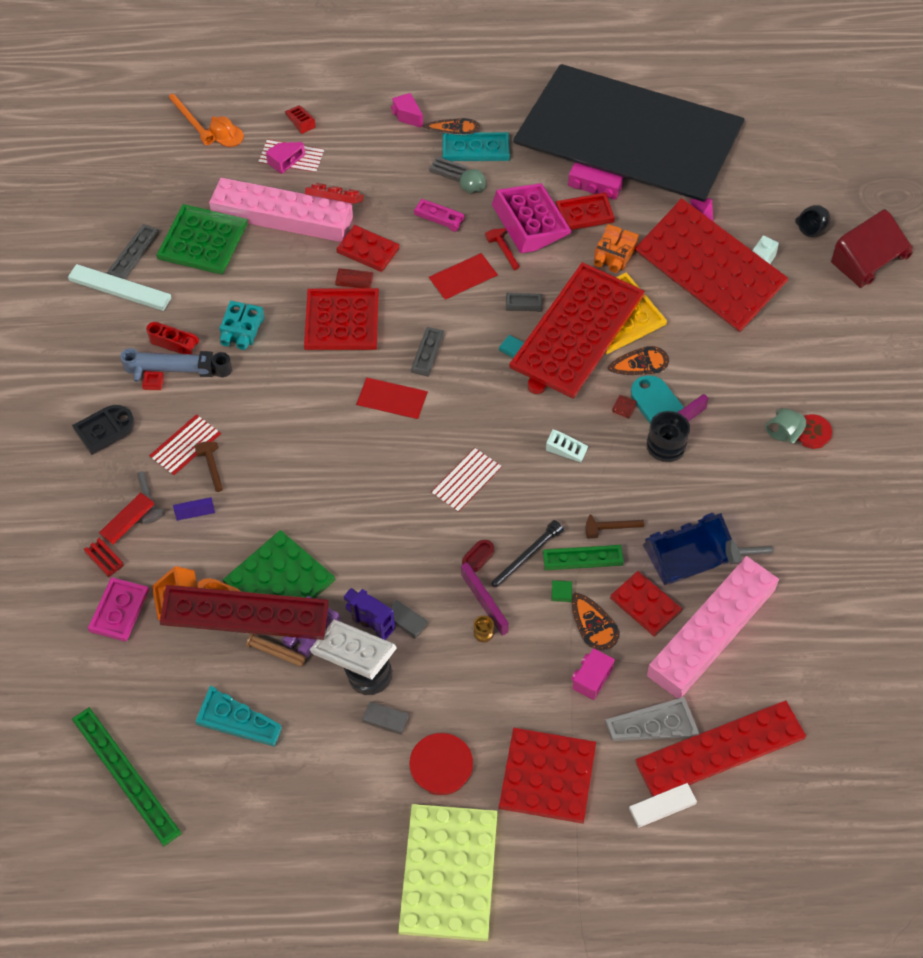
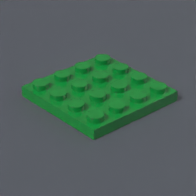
(202, 239)
(280, 569)

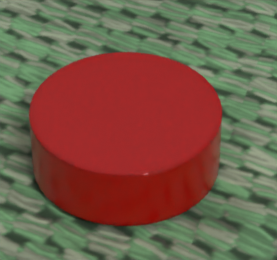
(535, 387)

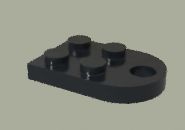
(104, 427)

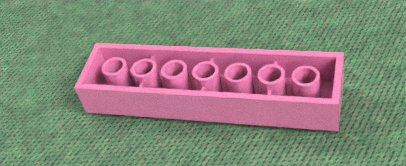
(283, 209)
(712, 628)

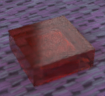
(624, 406)

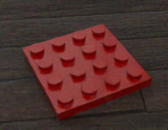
(341, 319)
(547, 775)

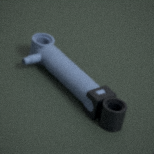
(204, 363)

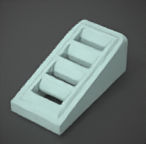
(568, 441)

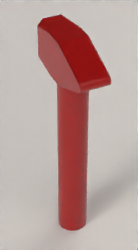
(496, 235)

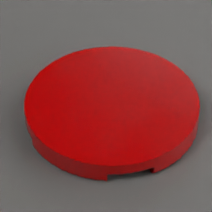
(441, 763)

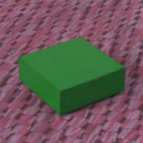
(561, 591)

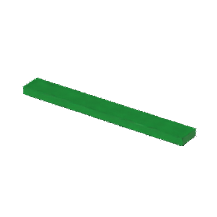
(126, 777)

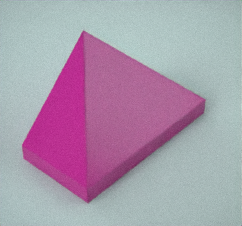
(704, 207)

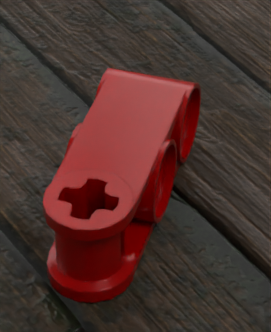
(171, 338)

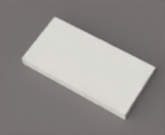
(353, 649)

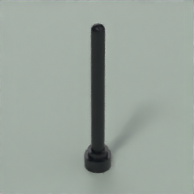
(553, 529)

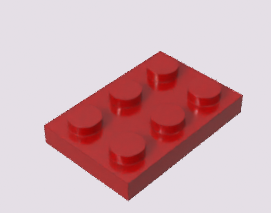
(334, 193)
(586, 211)
(368, 248)
(646, 603)

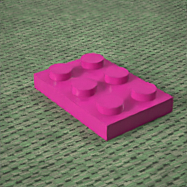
(118, 609)

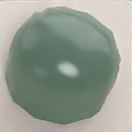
(472, 181)

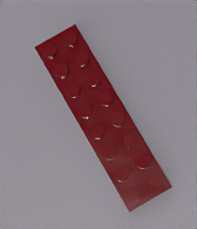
(244, 612)

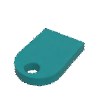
(655, 398)

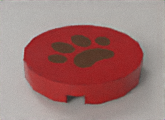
(816, 433)

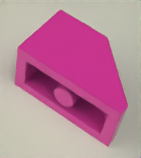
(407, 110)
(285, 155)

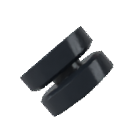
(371, 687)

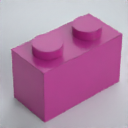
(593, 673)

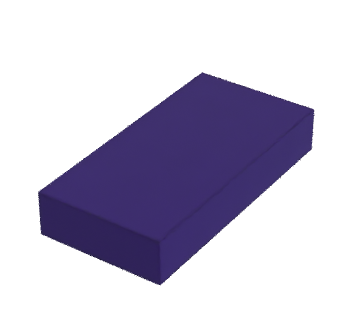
(194, 508)

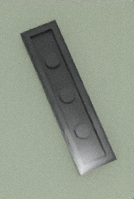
(133, 252)

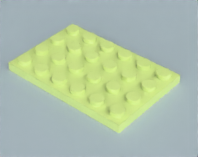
(448, 873)

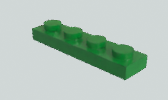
(582, 557)

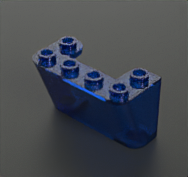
(690, 549)

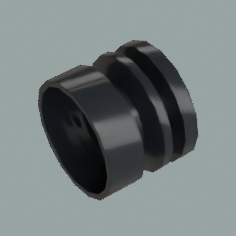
(668, 436)

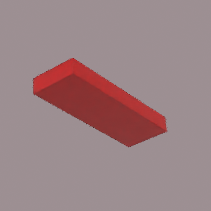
(126, 518)

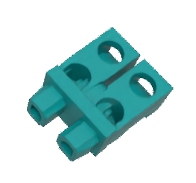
(240, 324)

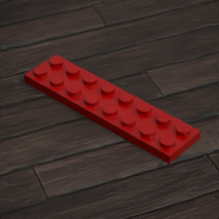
(720, 748)

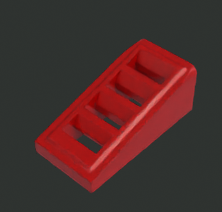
(296, 119)

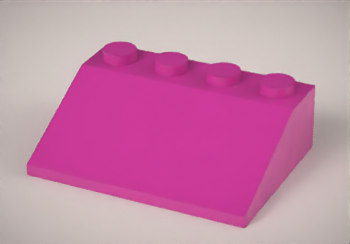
(530, 216)

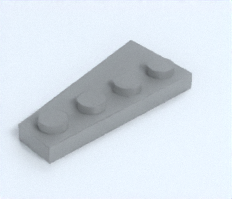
(654, 722)

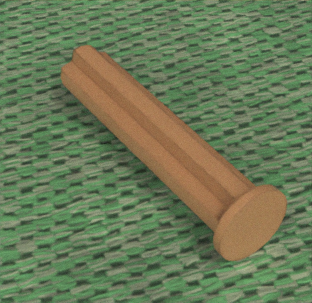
(275, 650)

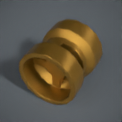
(483, 624)

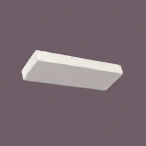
(662, 805)

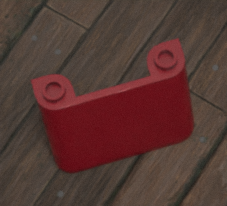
(870, 248)

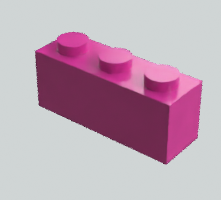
(595, 180)

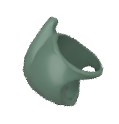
(790, 425)

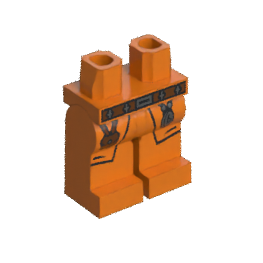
(615, 249)

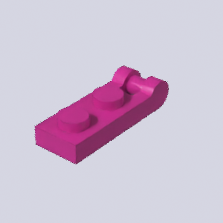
(439, 214)

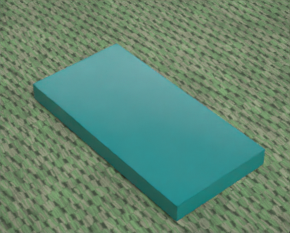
(476, 146)

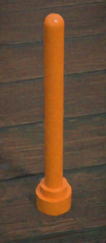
(206, 136)

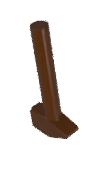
(206, 449)
(592, 526)

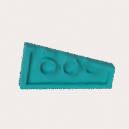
(237, 719)

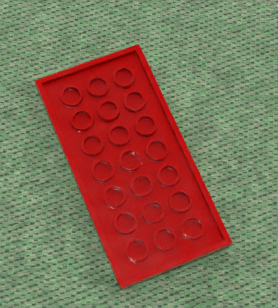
(711, 264)
(577, 330)

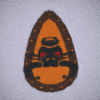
(453, 126)
(641, 362)
(594, 623)

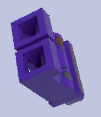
(370, 612)

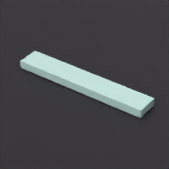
(119, 287)

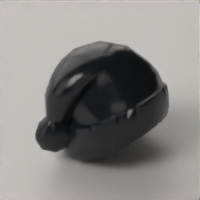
(813, 220)

